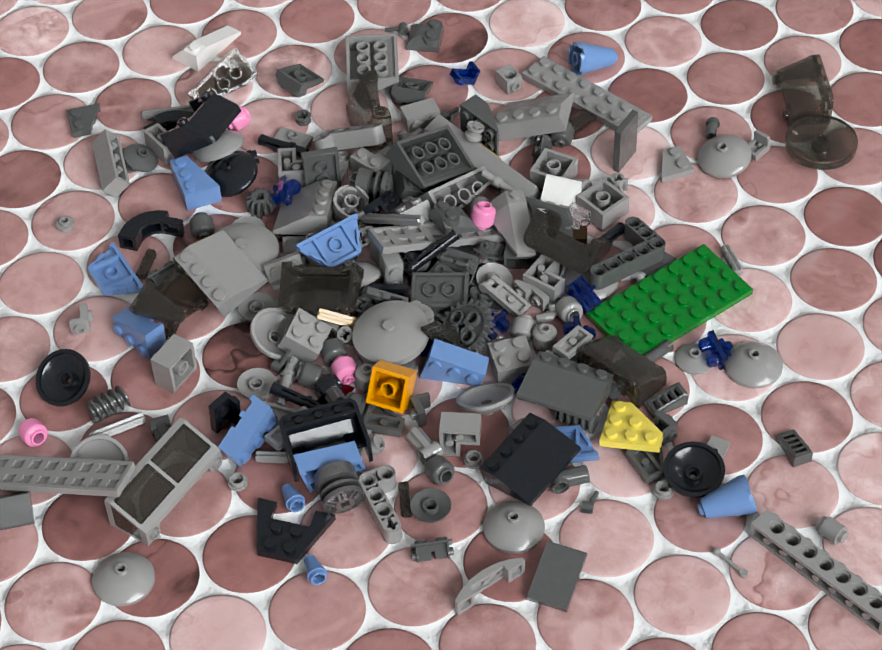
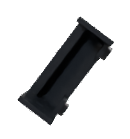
(204, 127)
(323, 426)

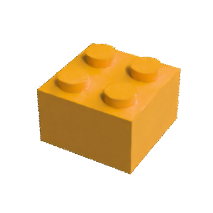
(391, 386)

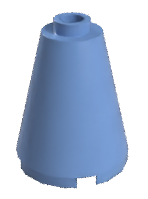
(590, 57)
(728, 500)

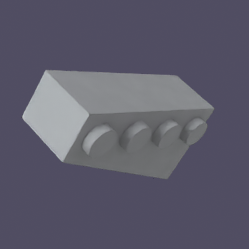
(458, 191)

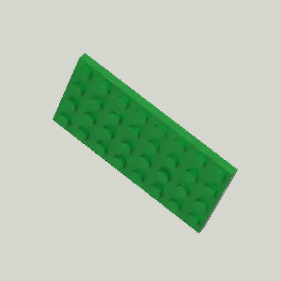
(671, 301)

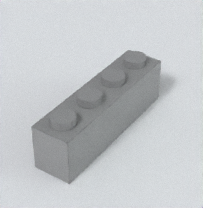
(110, 163)

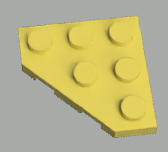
(630, 429)

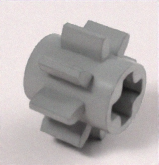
(618, 181)

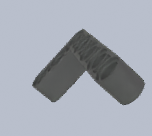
(646, 251)

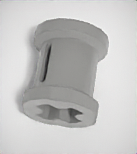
(345, 335)

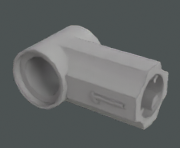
(423, 445)

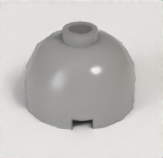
(349, 201)

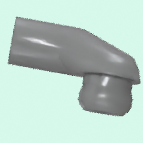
(638, 276)
(548, 316)

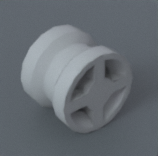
(474, 131)

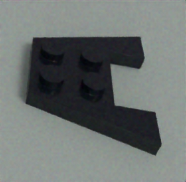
(285, 539)

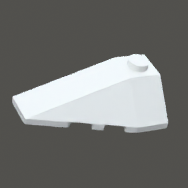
(203, 50)

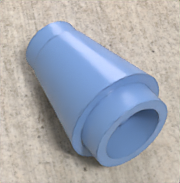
(293, 499)
(315, 570)

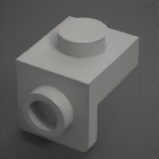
(759, 145)
(82, 324)

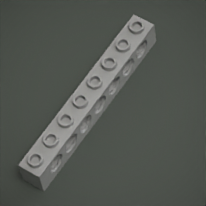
(794, 549)

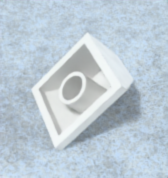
(561, 190)

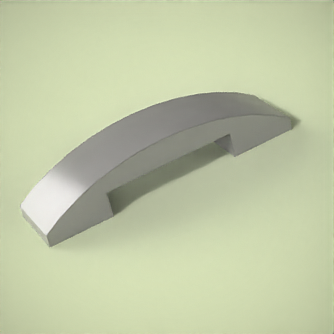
(507, 569)

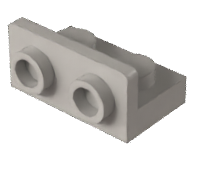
(273, 268)

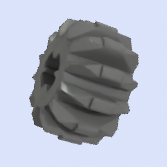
(260, 203)

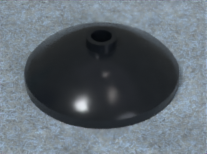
(234, 173)
(54, 375)
(693, 459)

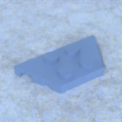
(334, 244)
(114, 274)
(578, 436)

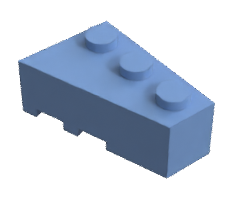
(194, 184)
(139, 332)
(454, 364)
(249, 432)
(311, 461)

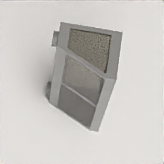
(162, 481)

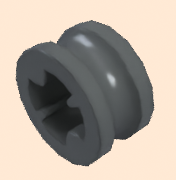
(306, 115)

